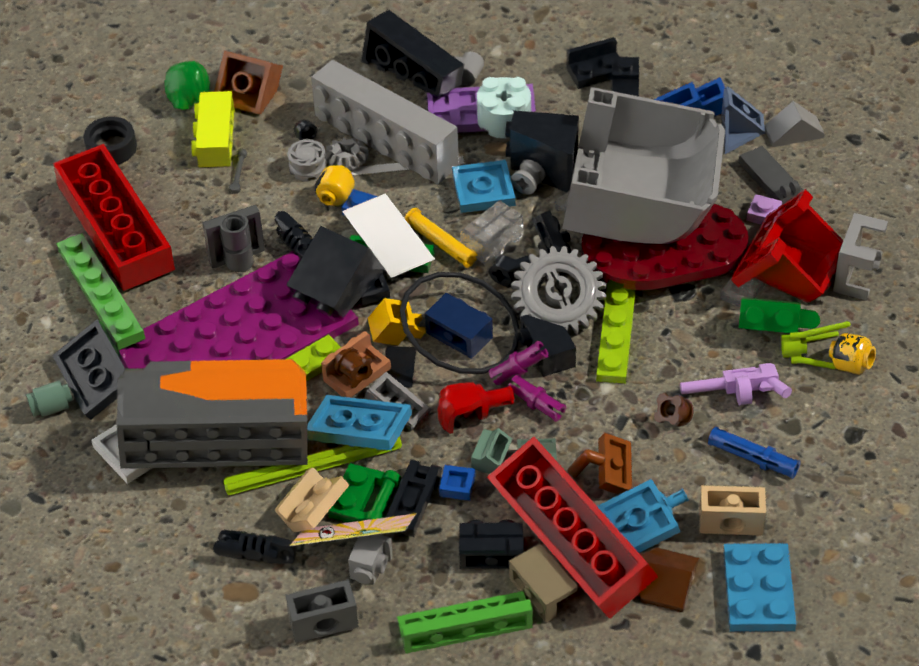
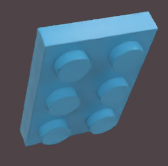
(358, 422)
(759, 587)

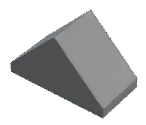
(793, 126)

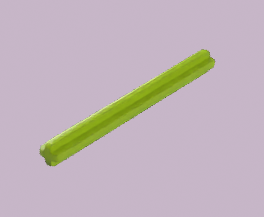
(319, 461)

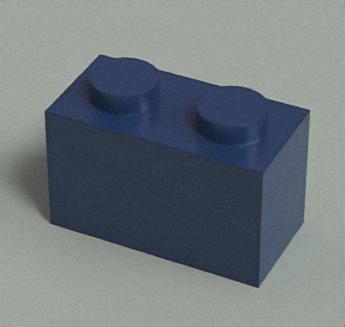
(459, 325)

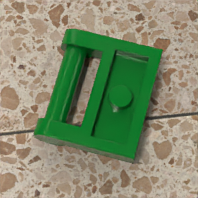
(361, 483)

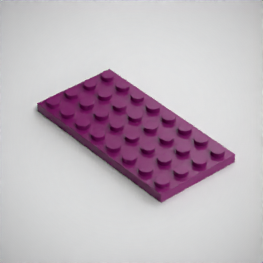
(240, 322)

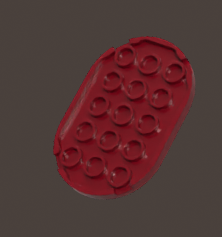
(705, 253)

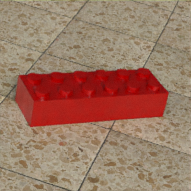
(114, 217)
(572, 527)

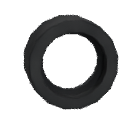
(108, 127)

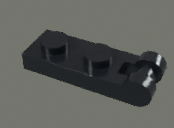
(415, 494)

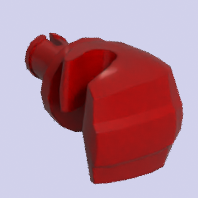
(467, 397)

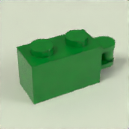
(775, 315)

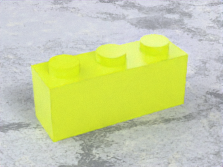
(213, 129)

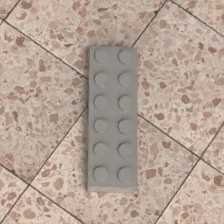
(385, 121)

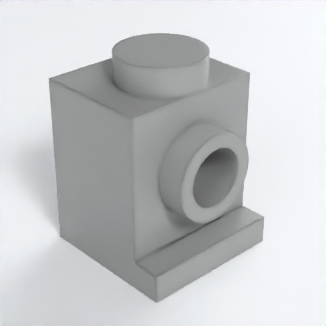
(369, 558)

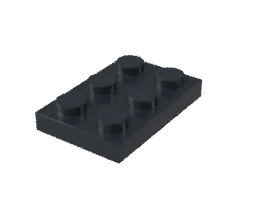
(91, 368)

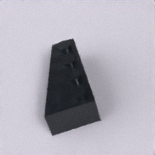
(410, 55)

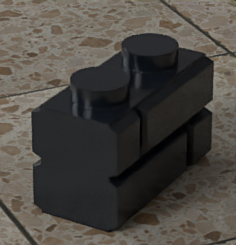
(489, 544)

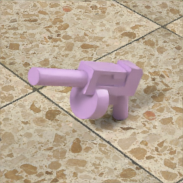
(741, 383)

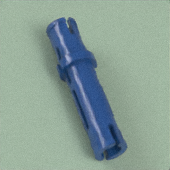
(765, 457)

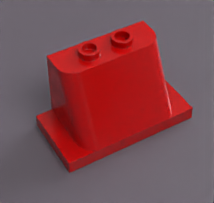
(792, 251)

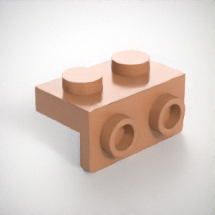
(339, 382)

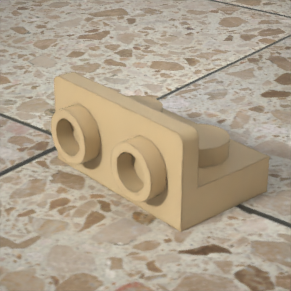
(310, 500)

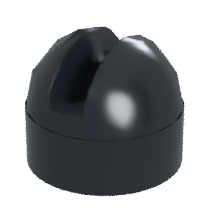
(305, 130)

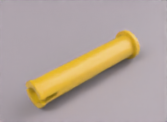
(440, 238)

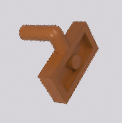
(613, 463)

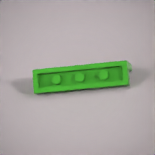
(465, 622)

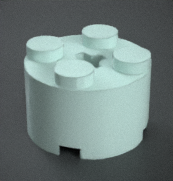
(497, 101)

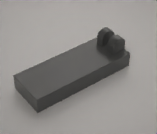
(769, 174)

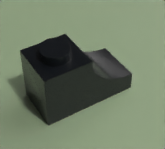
(625, 75)

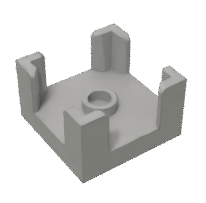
(858, 256)

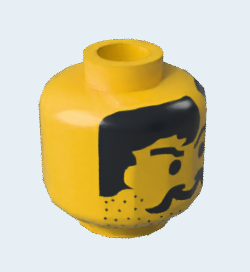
(334, 185)
(852, 353)

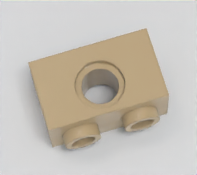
(732, 510)

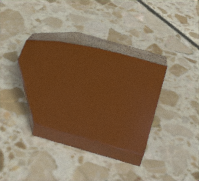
(674, 578)

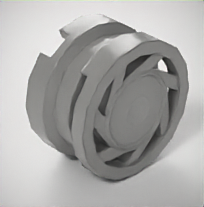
(307, 160)

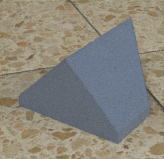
(740, 120)

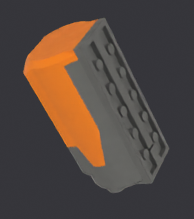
(212, 414)

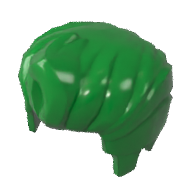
(184, 84)

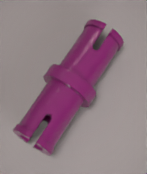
(518, 363)
(537, 398)

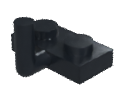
(549, 232)

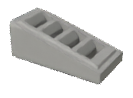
(396, 389)

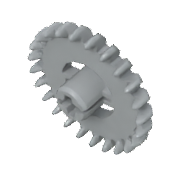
(562, 311)

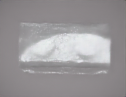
(493, 231)

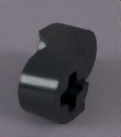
(504, 267)

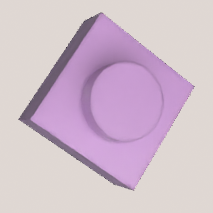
(761, 207)

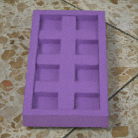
(460, 107)

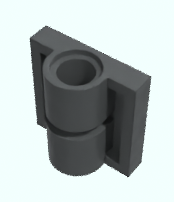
(234, 239)

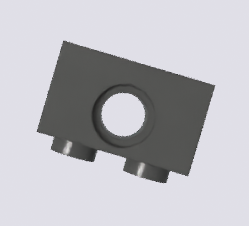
(322, 611)

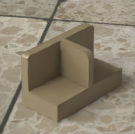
(541, 580)

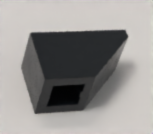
(556, 341)

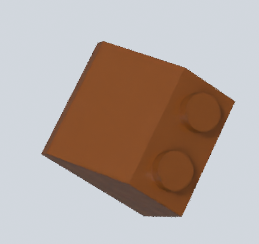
(249, 79)

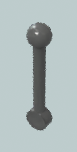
(235, 186)

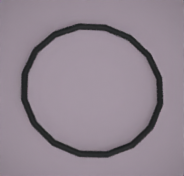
(432, 358)

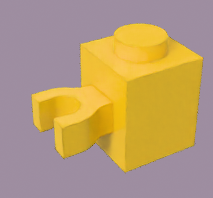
(387, 325)

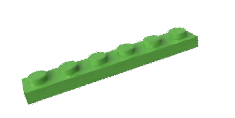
(100, 291)

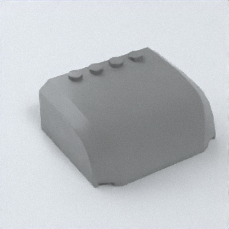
(643, 169)

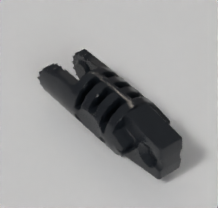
(292, 233)
(255, 547)

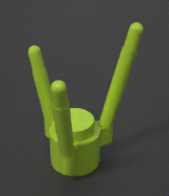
(796, 343)

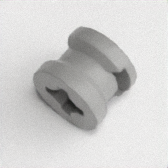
(528, 177)

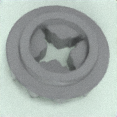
(358, 154)

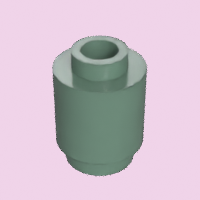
(49, 399)

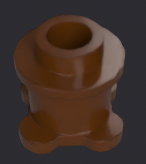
(353, 366)
(675, 410)

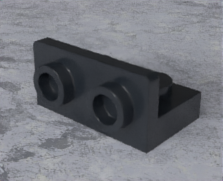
(591, 62)

